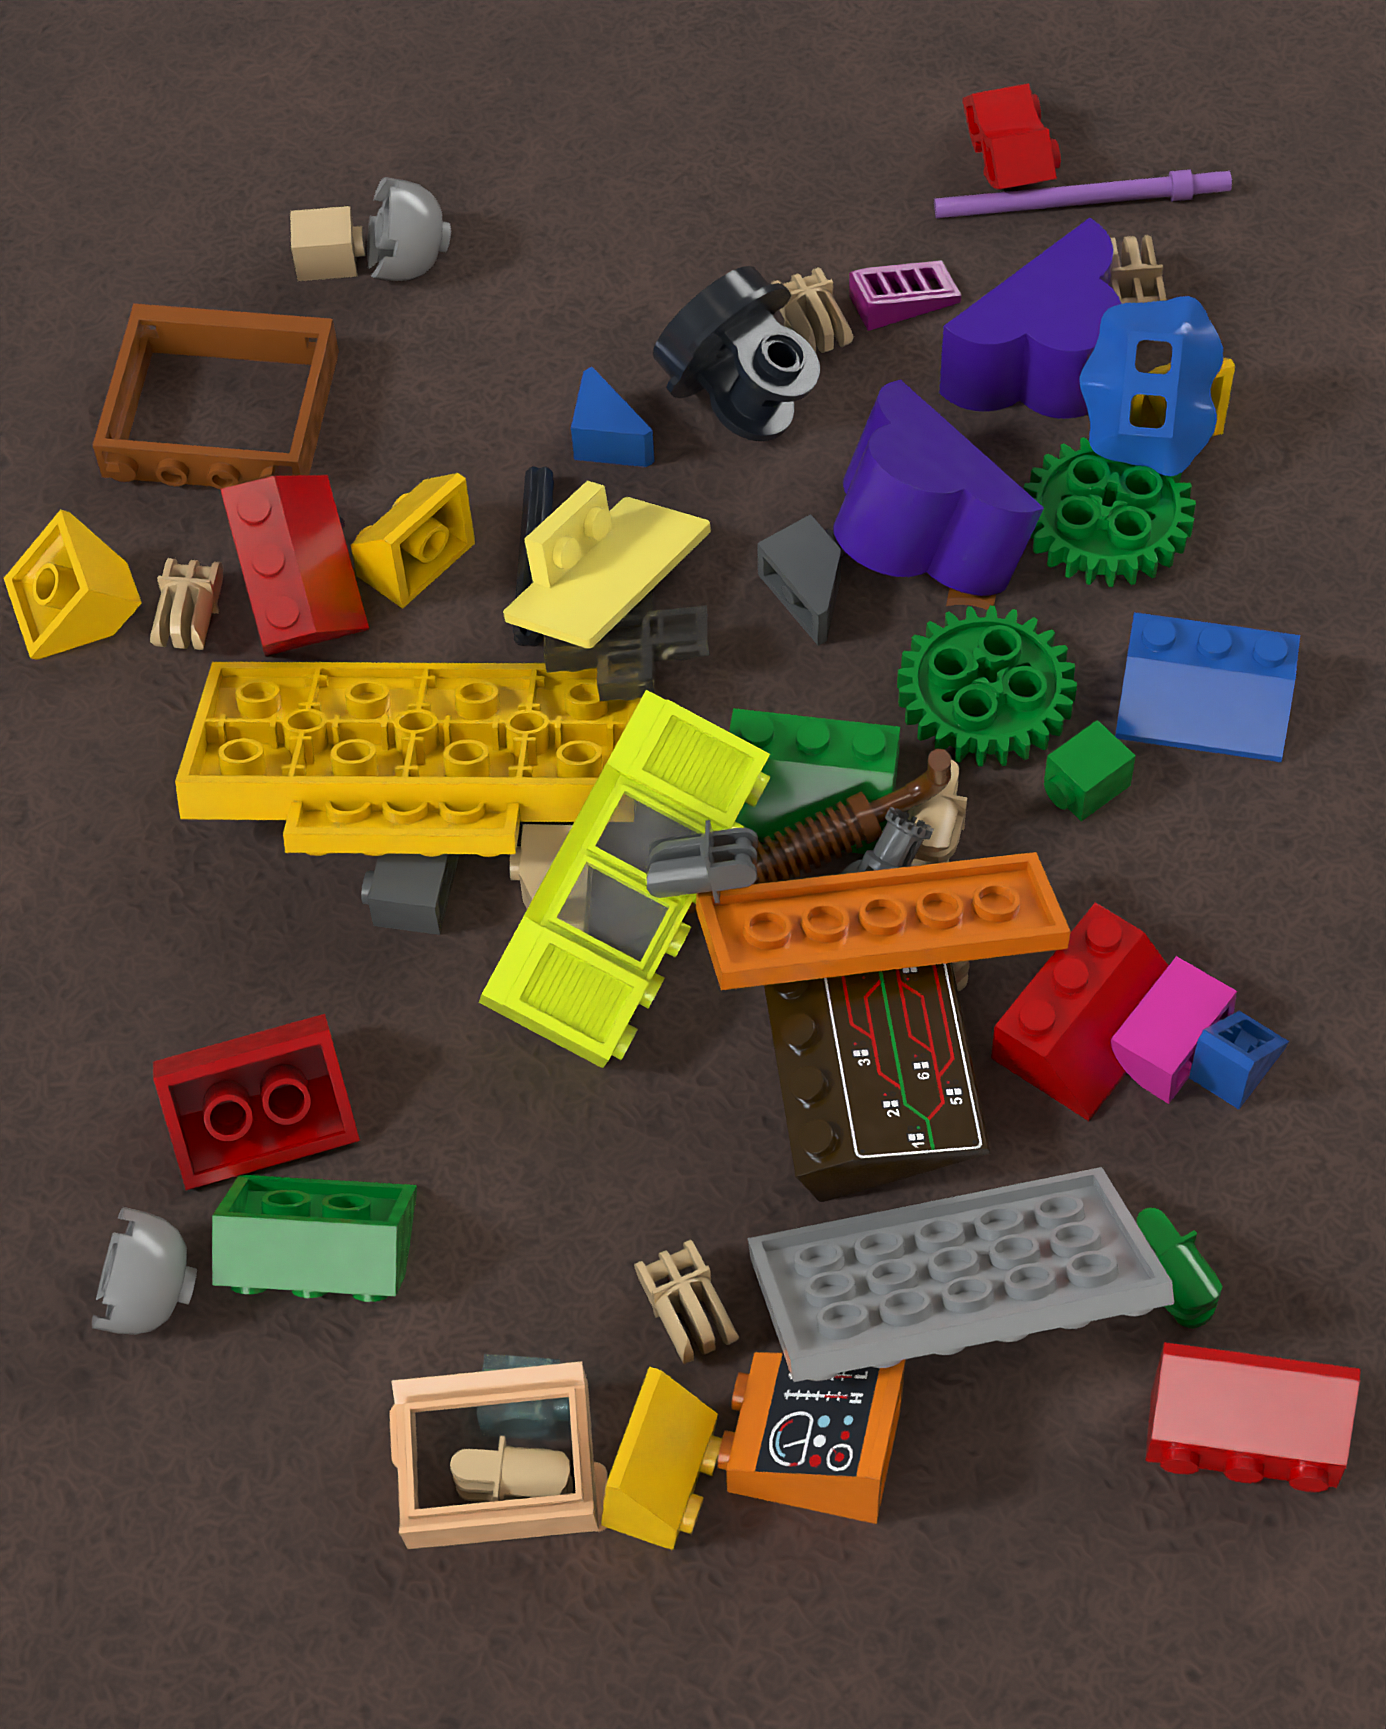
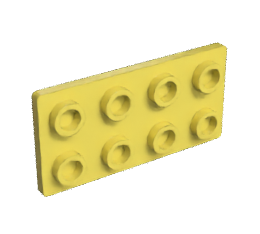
(599, 563)

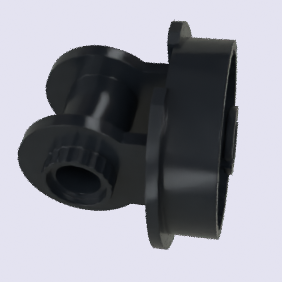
(739, 355)

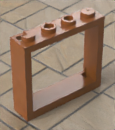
(218, 336)

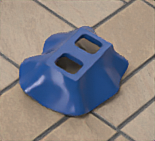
(1112, 381)

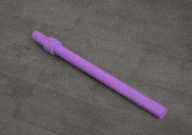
(1178, 186)

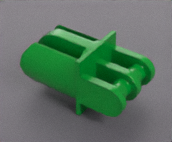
(1193, 1281)

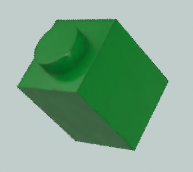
(1088, 771)

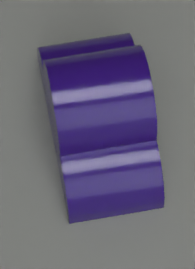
(1033, 331)
(931, 501)

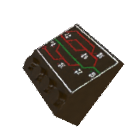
(875, 1077)

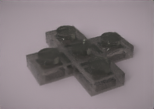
(630, 649)

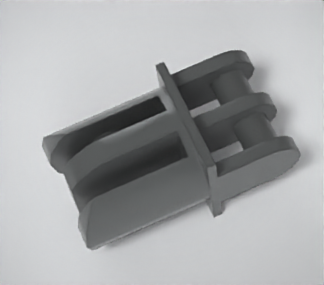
(702, 862)

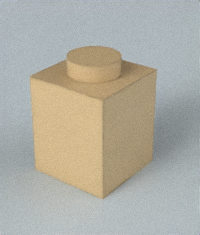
(325, 243)

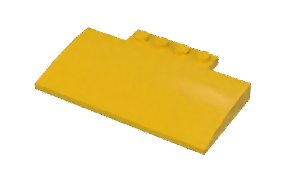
(397, 752)

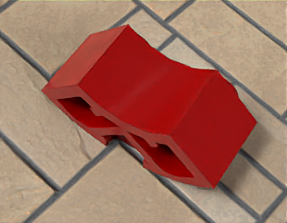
(1011, 136)

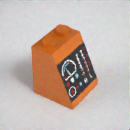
(813, 1440)

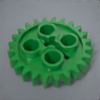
(1108, 515)
(986, 685)

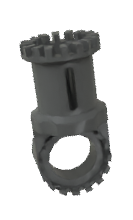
(896, 844)

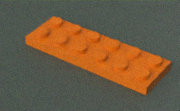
(881, 920)

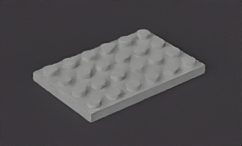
(956, 1274)

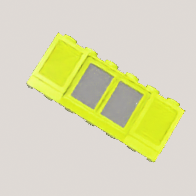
(593, 927)

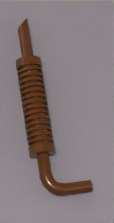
(843, 827)

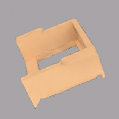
(505, 1518)

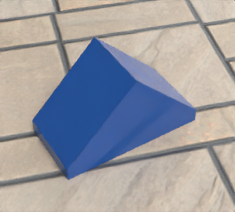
(607, 427)
(1235, 1057)

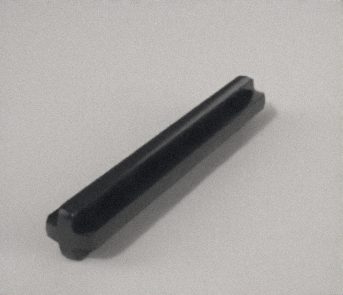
(535, 509)

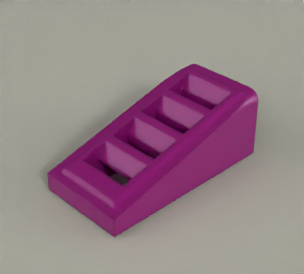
(881, 310)

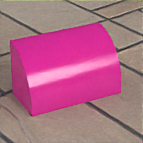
(1163, 1030)

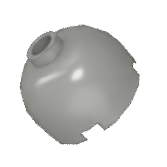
(405, 231)
(143, 1275)

